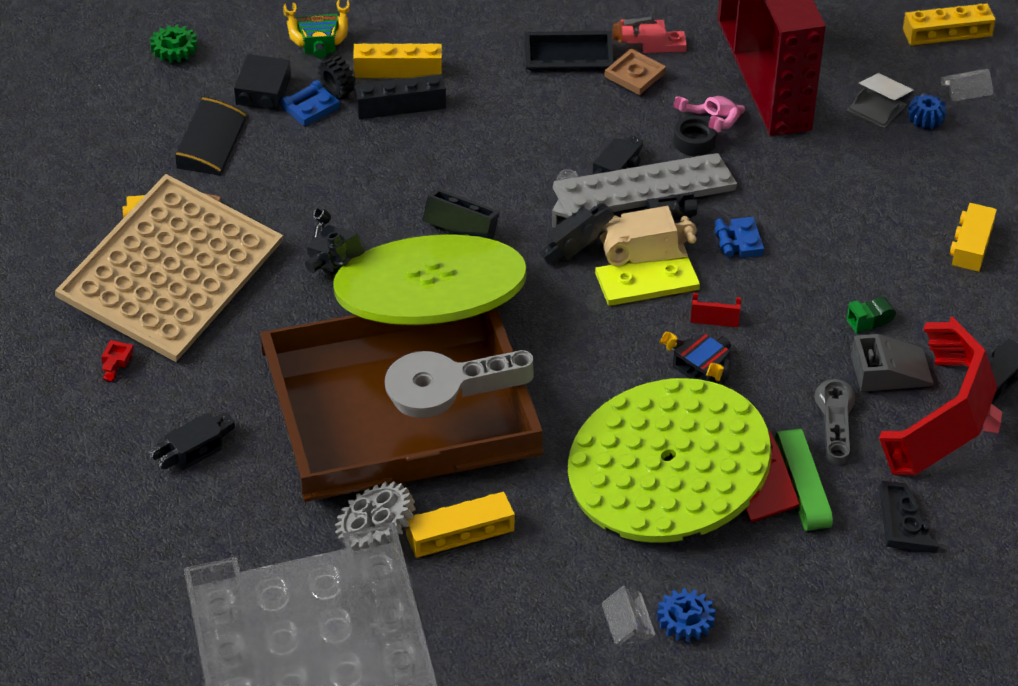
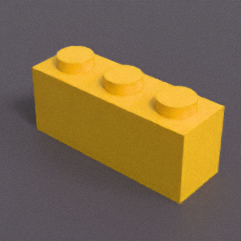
(972, 236)

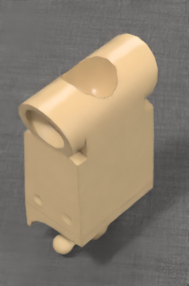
(646, 236)

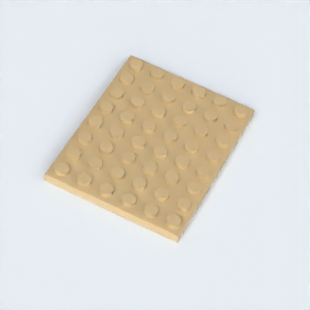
(169, 267)

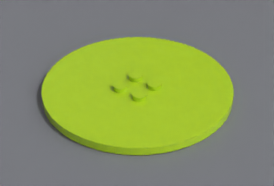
(430, 279)

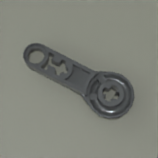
(836, 416)

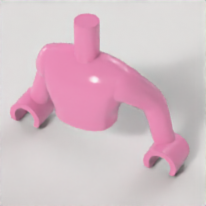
(715, 106)

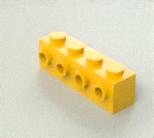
(948, 24)
(397, 60)
(460, 524)

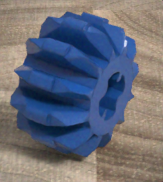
(927, 111)

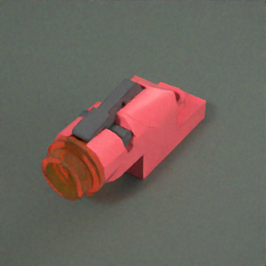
(649, 33)

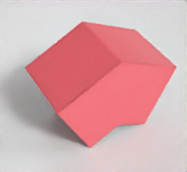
(993, 420)

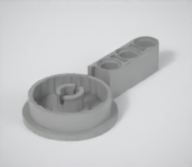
(429, 382)

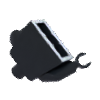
(331, 245)

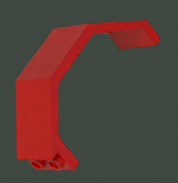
(956, 421)

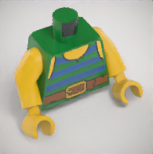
(318, 32)

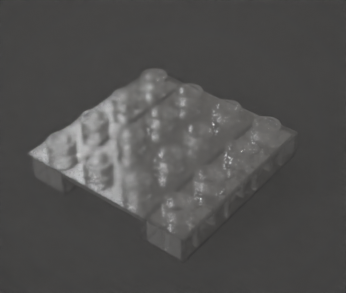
(312, 618)

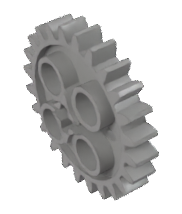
(376, 508)

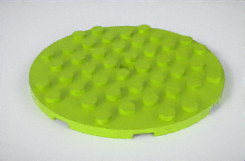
(715, 471)

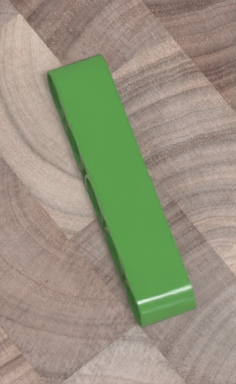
(813, 503)

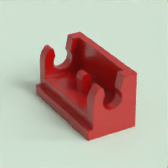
(715, 313)

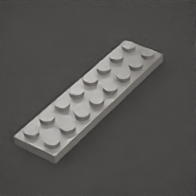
(633, 186)

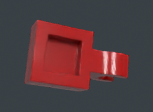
(114, 356)

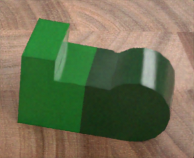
(870, 314)

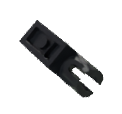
(679, 207)

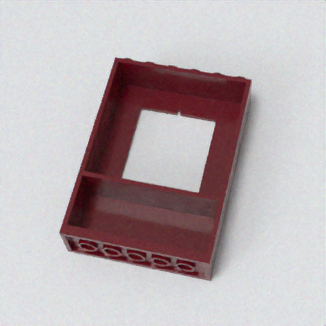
(778, 56)

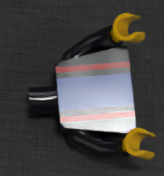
(700, 356)

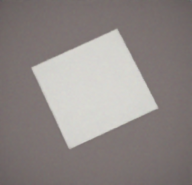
(886, 86)

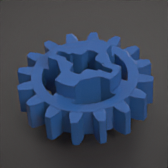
(686, 615)

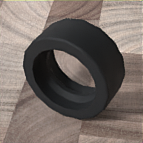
(694, 147)

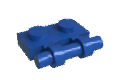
(746, 237)

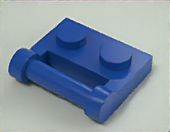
(314, 107)

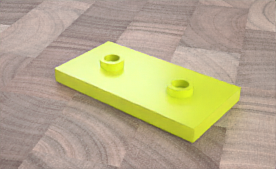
(646, 280)

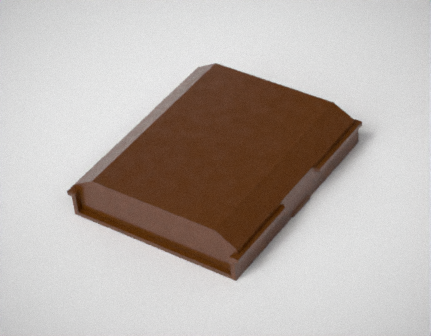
(353, 434)

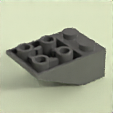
(888, 363)

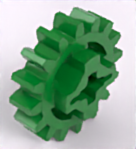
(173, 43)

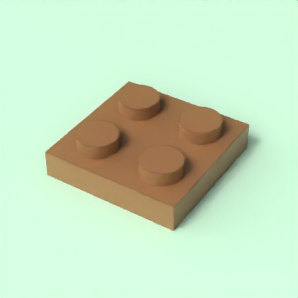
(635, 71)

